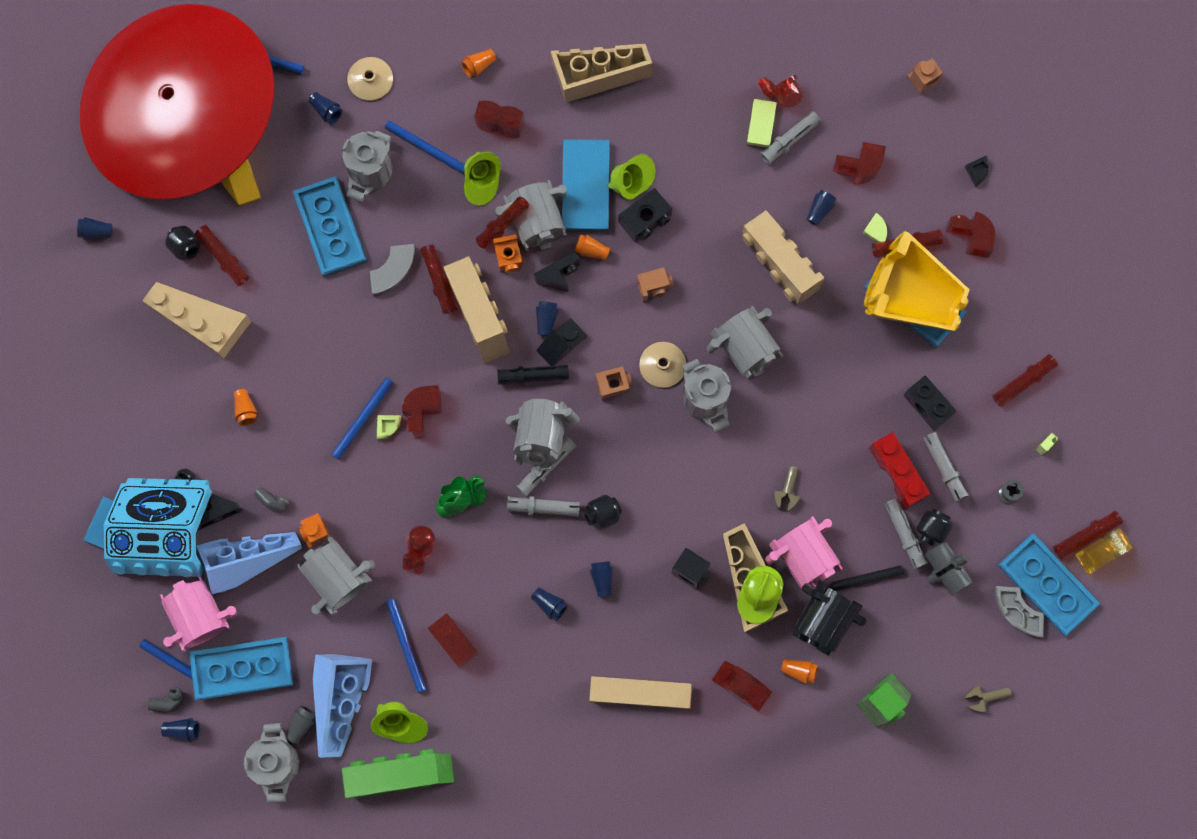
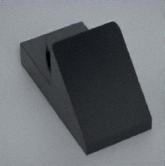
(552, 275)
(561, 342)
(221, 510)

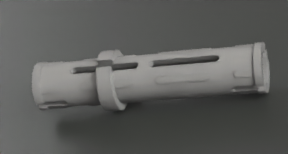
(783, 143)
(949, 474)
(537, 476)
(540, 506)
(907, 537)

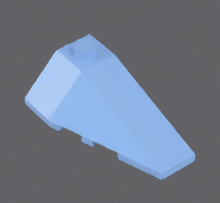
(233, 563)
(337, 691)

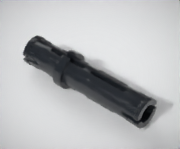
(522, 375)

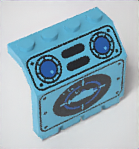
(155, 527)

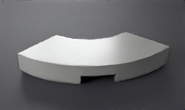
(394, 269)
(1018, 612)

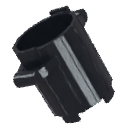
(826, 617)

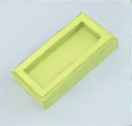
(761, 123)

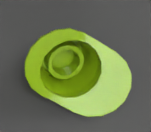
(633, 176)
(481, 177)
(760, 594)
(398, 724)

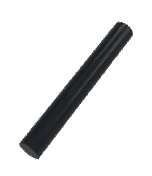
(867, 578)

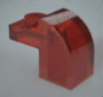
(864, 168)
(979, 232)
(418, 403)
(742, 685)

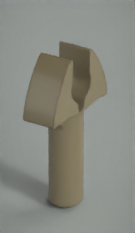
(788, 489)
(986, 697)

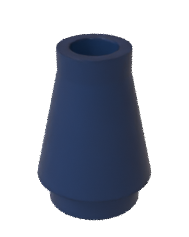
(326, 108)
(821, 206)
(92, 229)
(546, 317)
(602, 577)
(550, 604)
(184, 730)

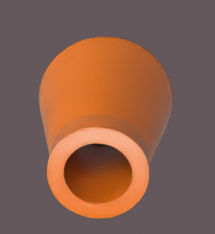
(478, 62)
(591, 248)
(244, 409)
(800, 670)

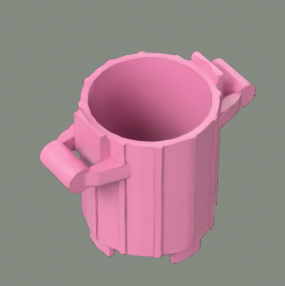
(806, 553)
(194, 615)

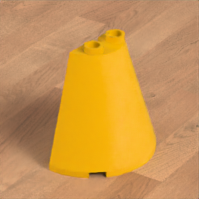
(915, 288)

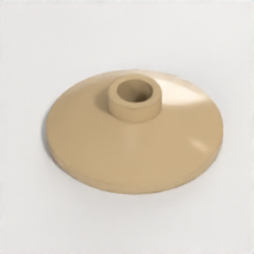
(373, 88)
(662, 376)

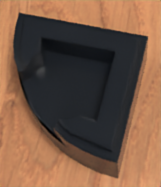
(978, 170)

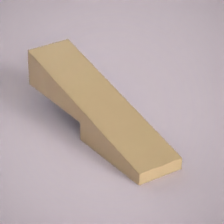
(640, 692)

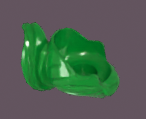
(461, 494)

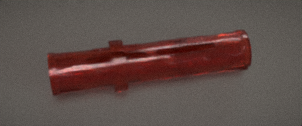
(495, 229)
(924, 239)
(227, 262)
(441, 287)
(1032, 375)
(1095, 530)

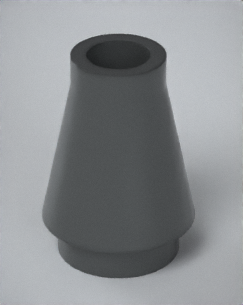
(301, 723)

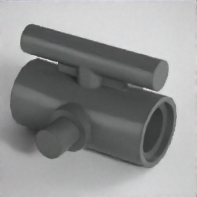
(948, 568)

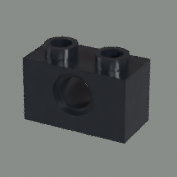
(652, 204)
(929, 403)
(691, 569)

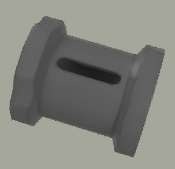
(1018, 490)

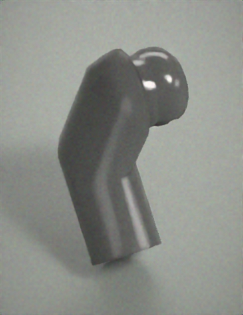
(269, 502)
(168, 703)

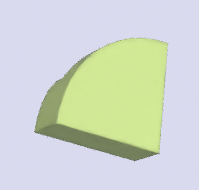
(876, 229)
(387, 425)
(1047, 444)

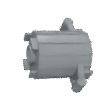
(367, 163)
(542, 220)
(747, 341)
(706, 393)
(540, 431)
(334, 576)
(272, 763)

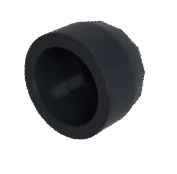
(186, 472)

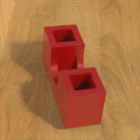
(906, 480)

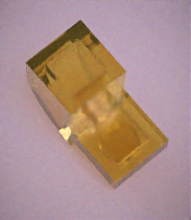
(1104, 551)

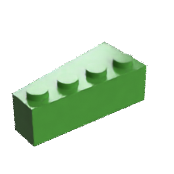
(885, 702)
(397, 774)

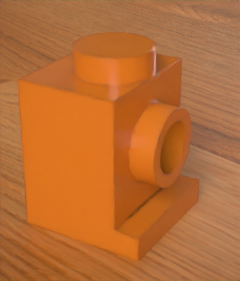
(505, 244)
(314, 530)

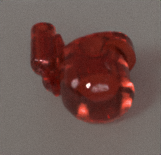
(786, 92)
(419, 545)

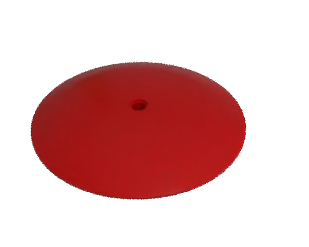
(209, 125)

